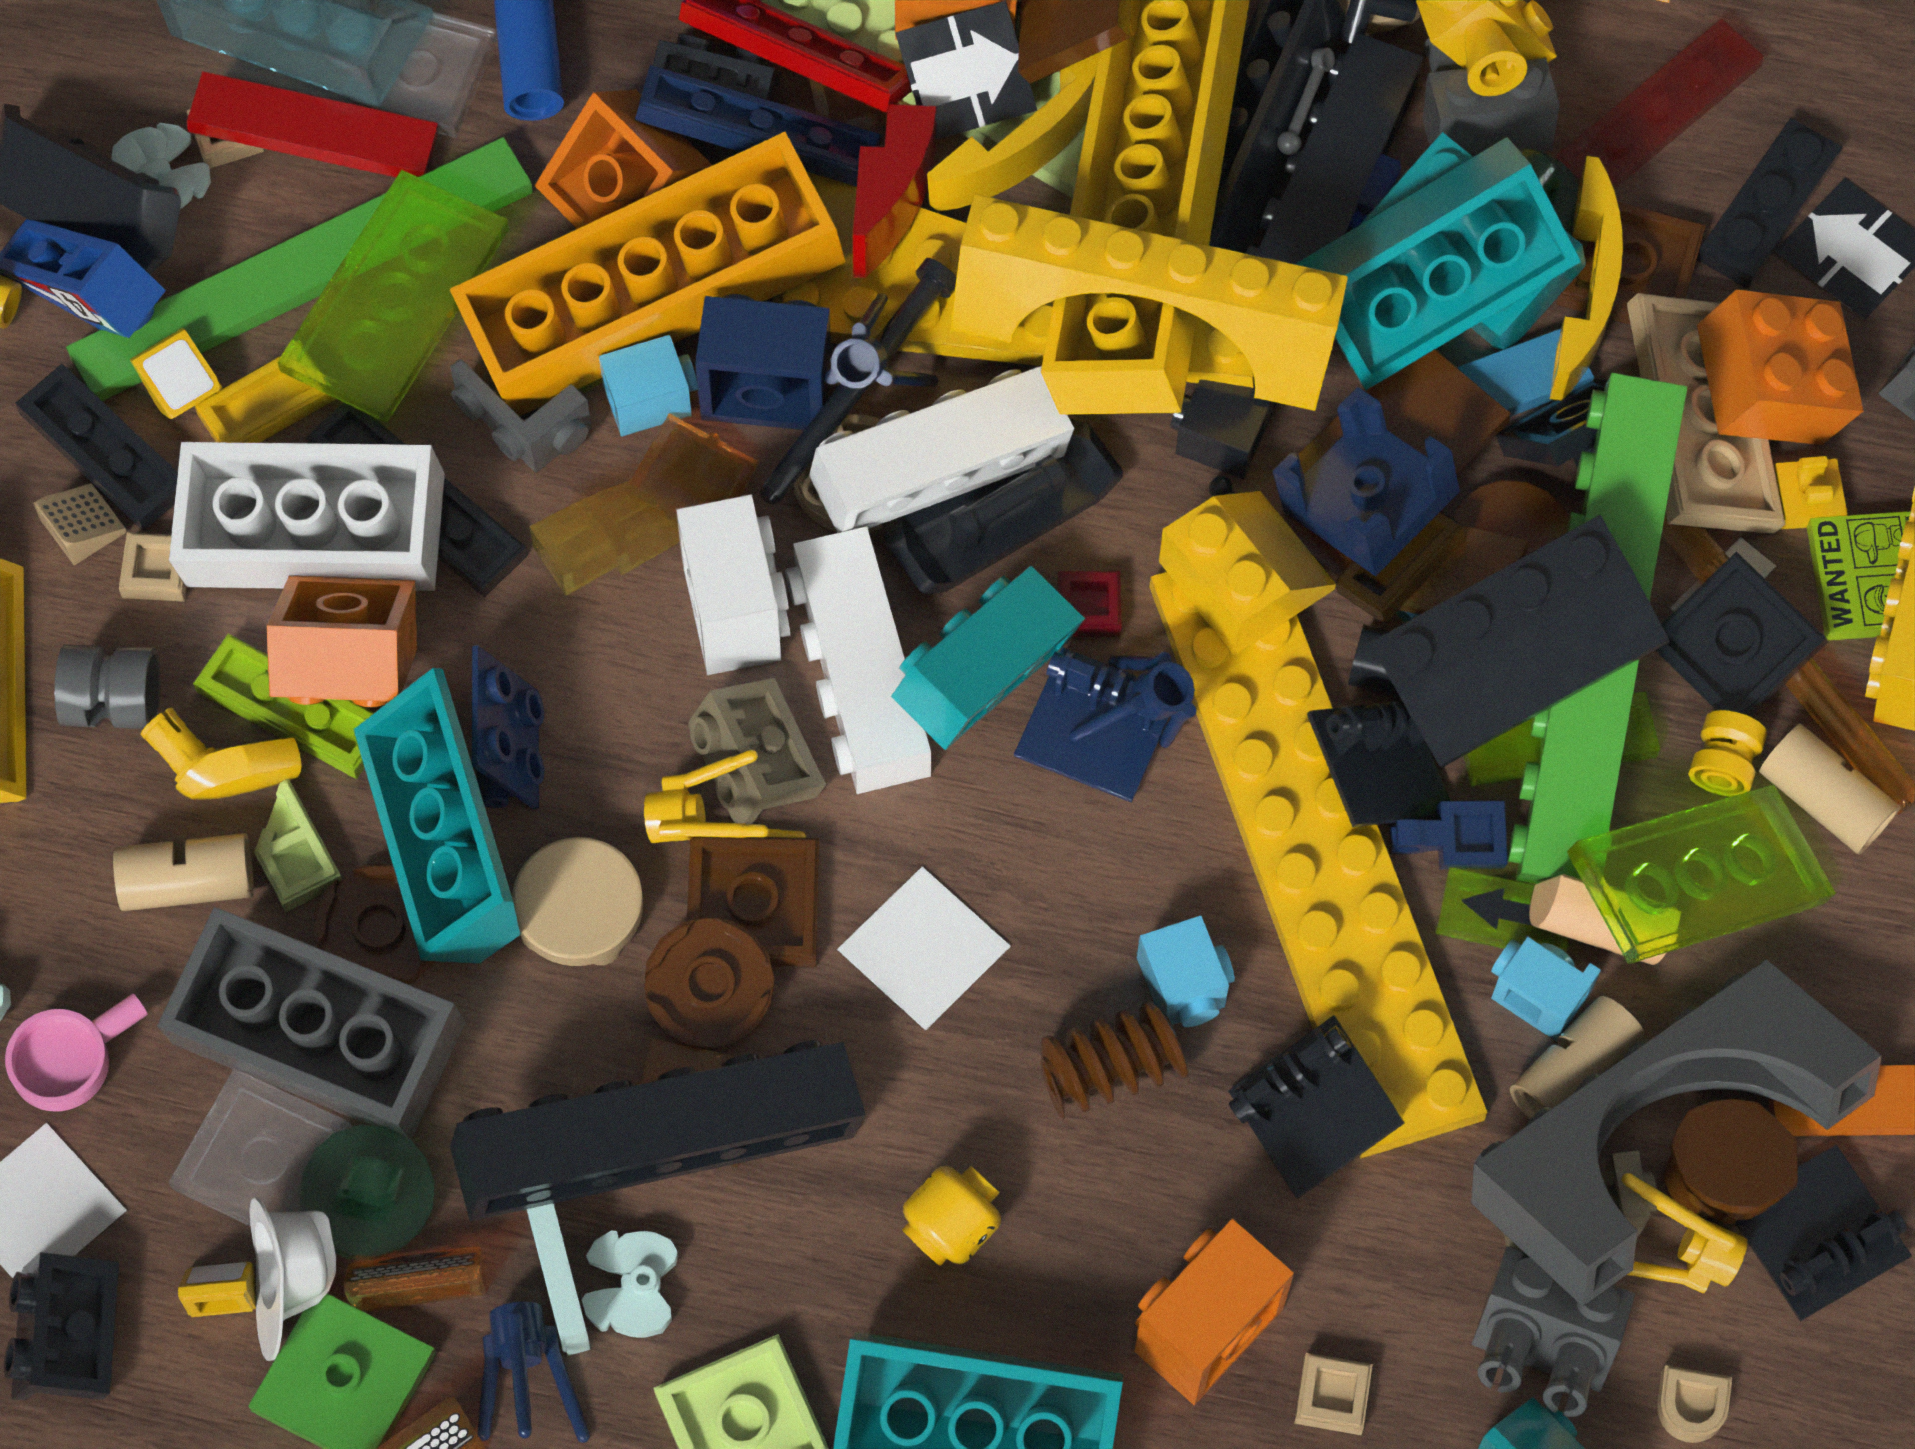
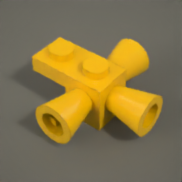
(1489, 39)

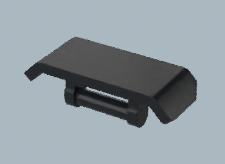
(84, 191)
(980, 527)

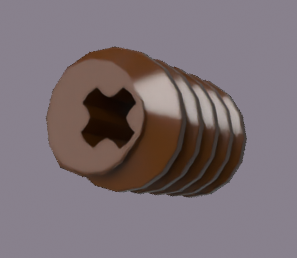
(1110, 1057)

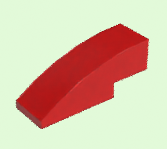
(892, 184)

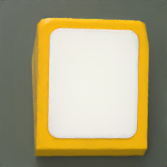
(175, 374)
(218, 1289)

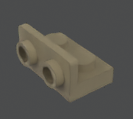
(759, 720)

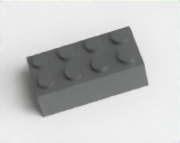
(312, 1023)

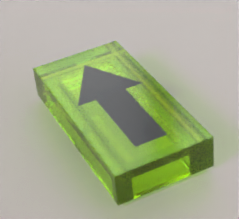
(1490, 911)

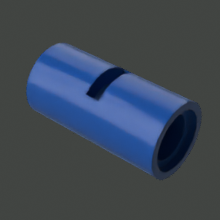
(529, 58)

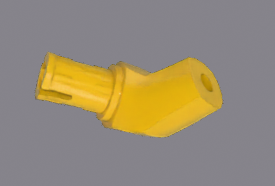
(220, 771)

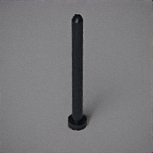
(934, 282)

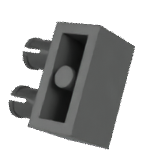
(1477, 121)
(1542, 1326)

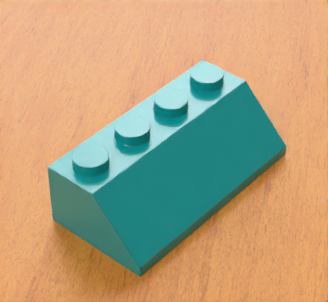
(1443, 261)
(437, 825)
(962, 1398)

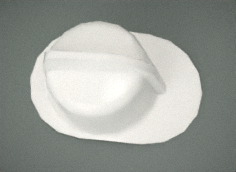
(292, 1267)

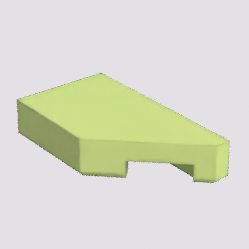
(294, 852)

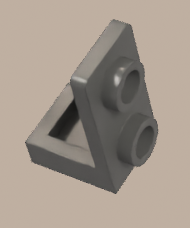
(550, 431)

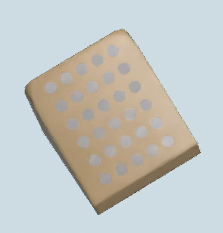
(79, 521)

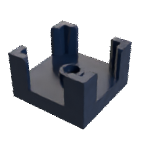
(1369, 487)

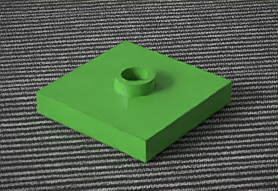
(342, 1378)

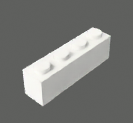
(939, 450)
(860, 660)

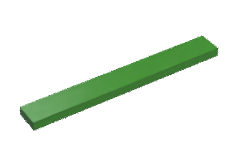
(281, 275)

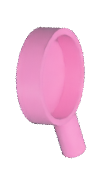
(63, 1057)

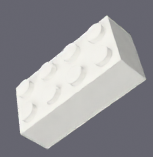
(305, 510)

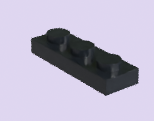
(1769, 203)
(101, 446)

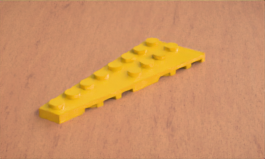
(940, 238)

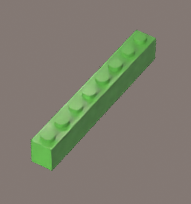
(1585, 735)

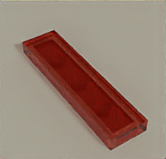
(1665, 104)

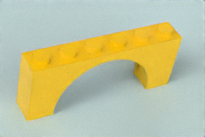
(1269, 308)

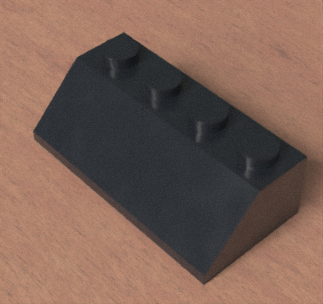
(1520, 641)

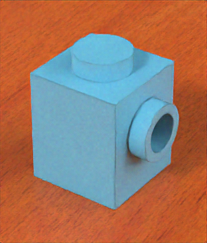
(647, 384)
(1185, 972)

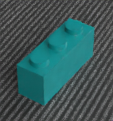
(985, 655)

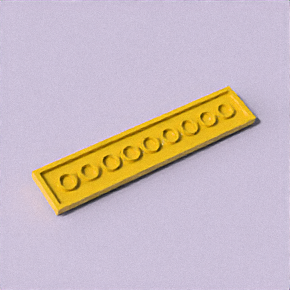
(1321, 877)

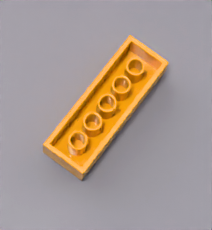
(645, 272)

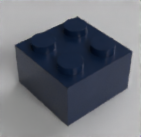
(762, 361)

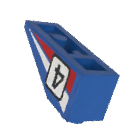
(82, 276)

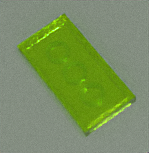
(392, 296)
(1700, 873)

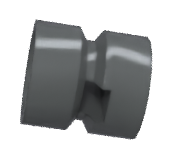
(107, 686)

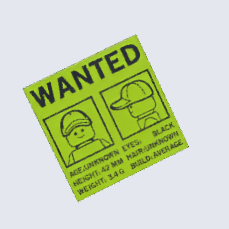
(1853, 570)

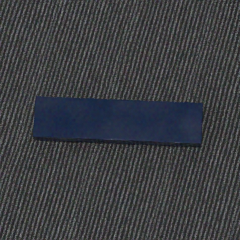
(744, 121)

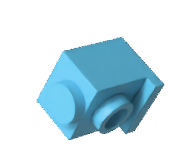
(1542, 985)

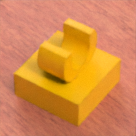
(1810, 490)

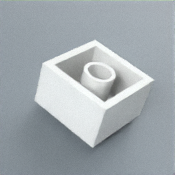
(733, 583)

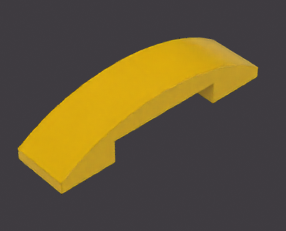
(1022, 152)
(1596, 221)

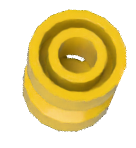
(1727, 753)

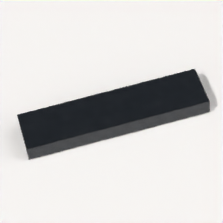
(468, 538)

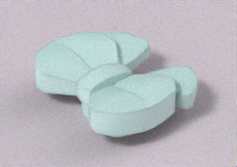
(151, 151)
(637, 1306)

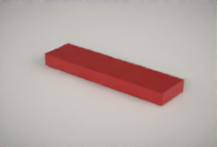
(802, 48)
(311, 126)

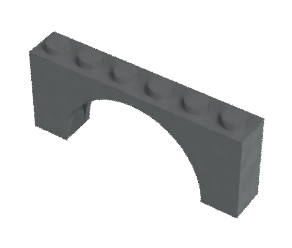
(1748, 1038)

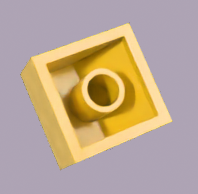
(1242, 567)

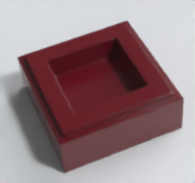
(1096, 598)

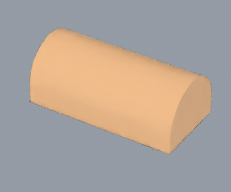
(1567, 909)

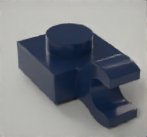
(1464, 835)

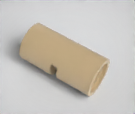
(1828, 791)
(183, 872)
(1586, 1047)

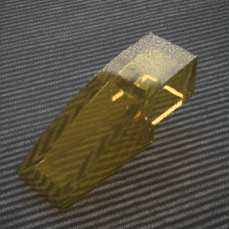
(601, 535)

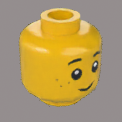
(951, 1214)

